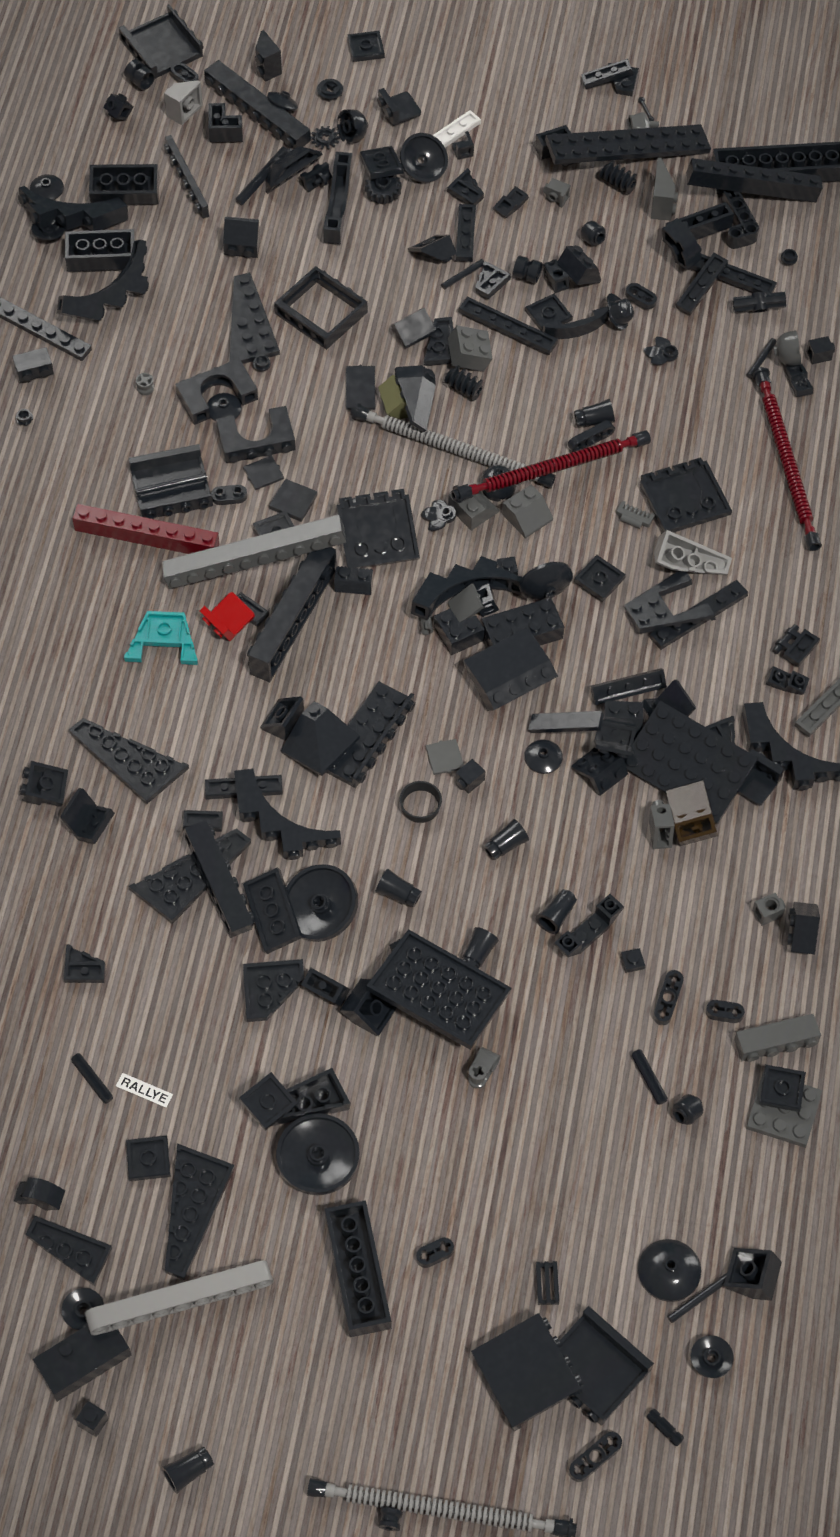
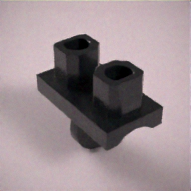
(316, 177)

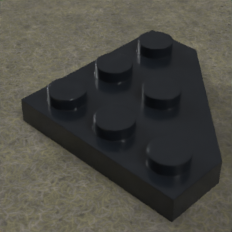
(269, 986)

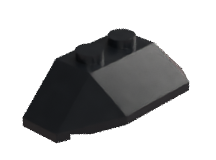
(290, 165)

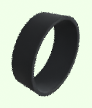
(420, 786)

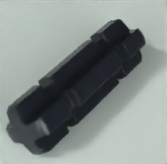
(665, 1427)

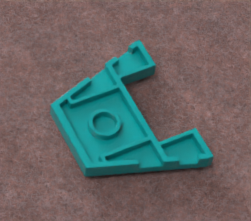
(165, 630)

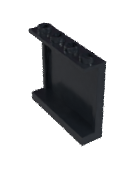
(162, 42)
(165, 467)
(605, 1363)
(527, 1370)

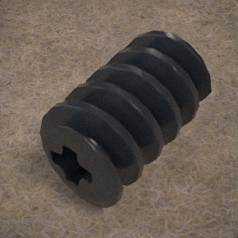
(619, 177)
(464, 382)

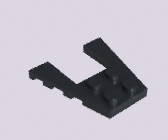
(651, 613)

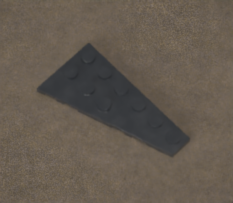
(181, 882)

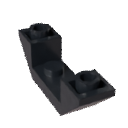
(580, 939)

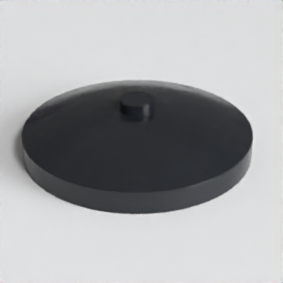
(323, 901)
(317, 1154)

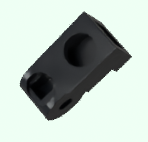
(556, 275)

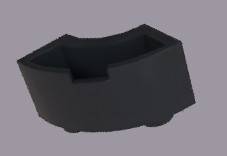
(682, 243)

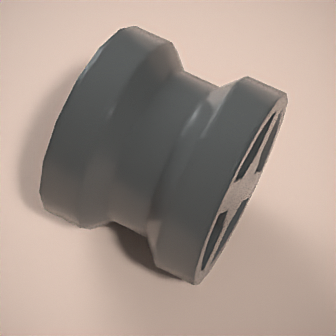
(147, 380)

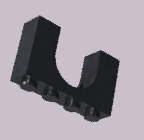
(230, 375)
(238, 448)

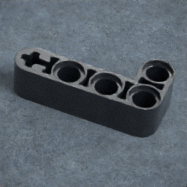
(745, 226)

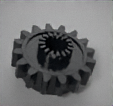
(383, 189)

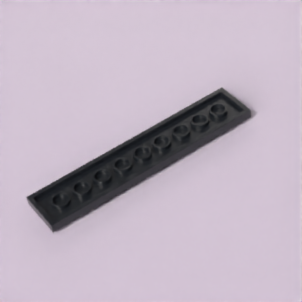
(627, 144)

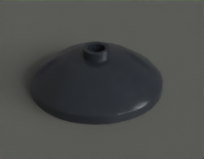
(429, 151)
(546, 581)
(666, 1282)

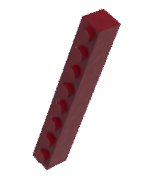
(143, 530)

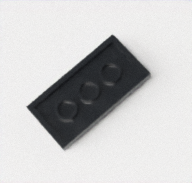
(272, 910)

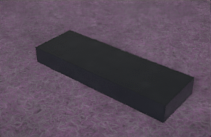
(606, 74)

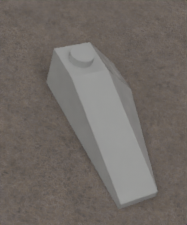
(686, 555)

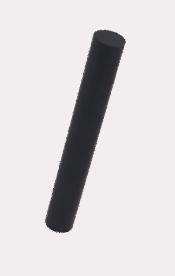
(462, 274)
(762, 357)

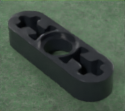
(591, 436)
(669, 1005)
(595, 1447)

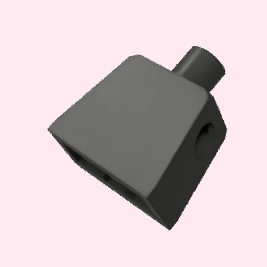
(661, 817)

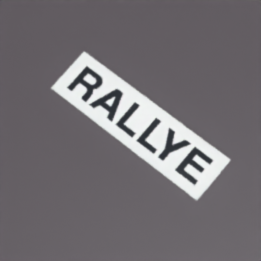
(144, 1090)

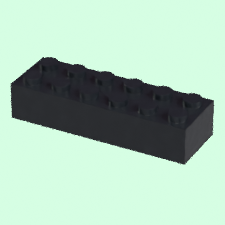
(358, 1269)

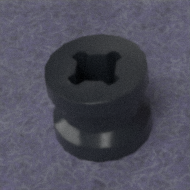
(390, 1519)

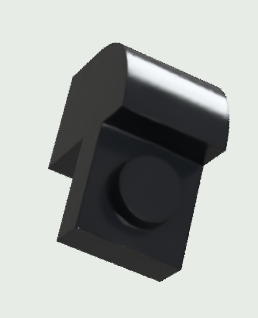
(41, 1193)

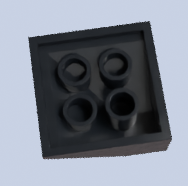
(319, 739)

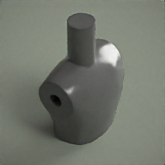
(640, 121)

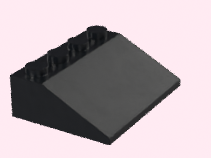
(509, 669)

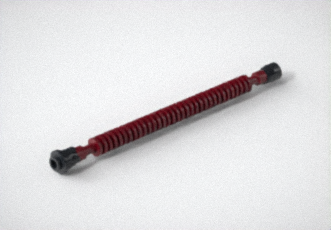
(787, 459)
(550, 466)

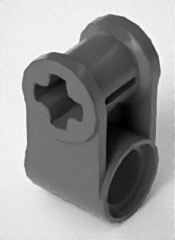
(482, 1067)

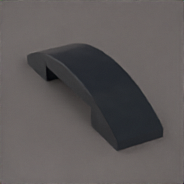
(577, 328)

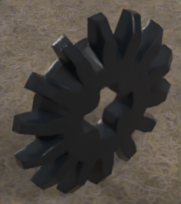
(318, 136)

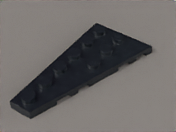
(249, 325)
(132, 762)
(195, 1197)

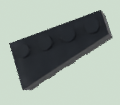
(317, 1096)

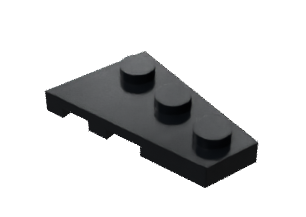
(438, 347)

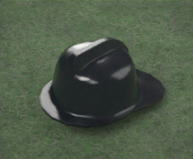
(619, 311)

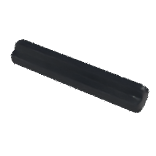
(649, 1077)
(92, 1078)

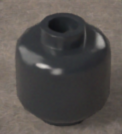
(593, 233)
(688, 1109)

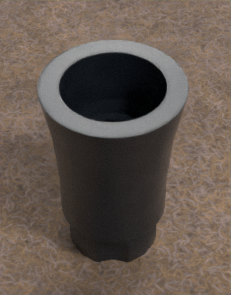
(594, 414)
(506, 840)
(398, 889)
(556, 911)
(479, 947)
(187, 1468)

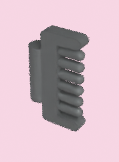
(634, 518)

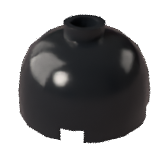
(352, 125)
(503, 493)

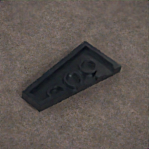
(73, 1249)

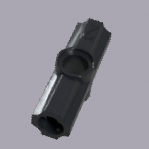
(759, 302)

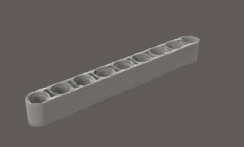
(178, 1297)

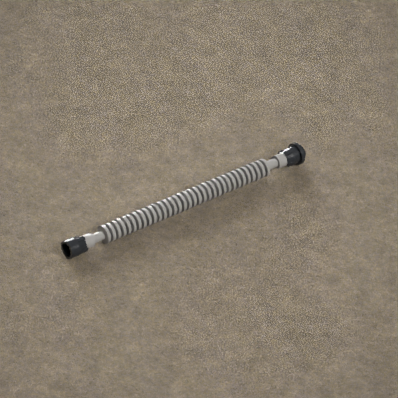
(444, 442)
(557, 1527)

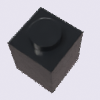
(820, 350)
(470, 776)
(92, 1419)

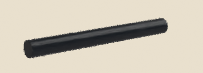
(171, 484)
(697, 1299)

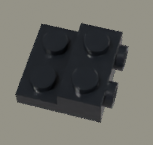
(43, 784)

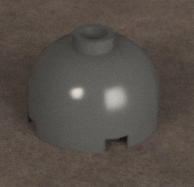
(788, 349)

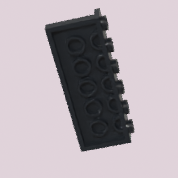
(375, 725)

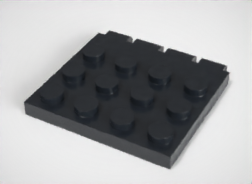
(685, 495)
(378, 529)

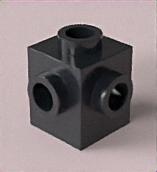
(118, 106)

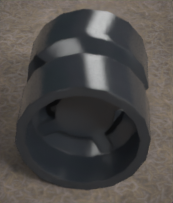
(139, 74)
(527, 269)

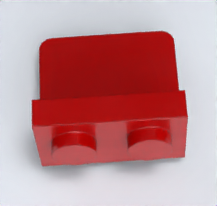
(228, 616)

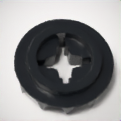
(331, 84)

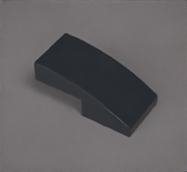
(513, 201)
(799, 380)

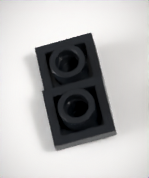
(788, 682)

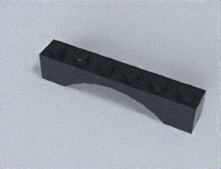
(338, 199)

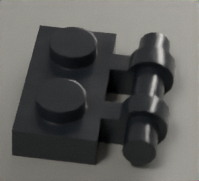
(800, 648)

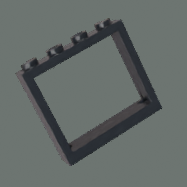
(307, 327)

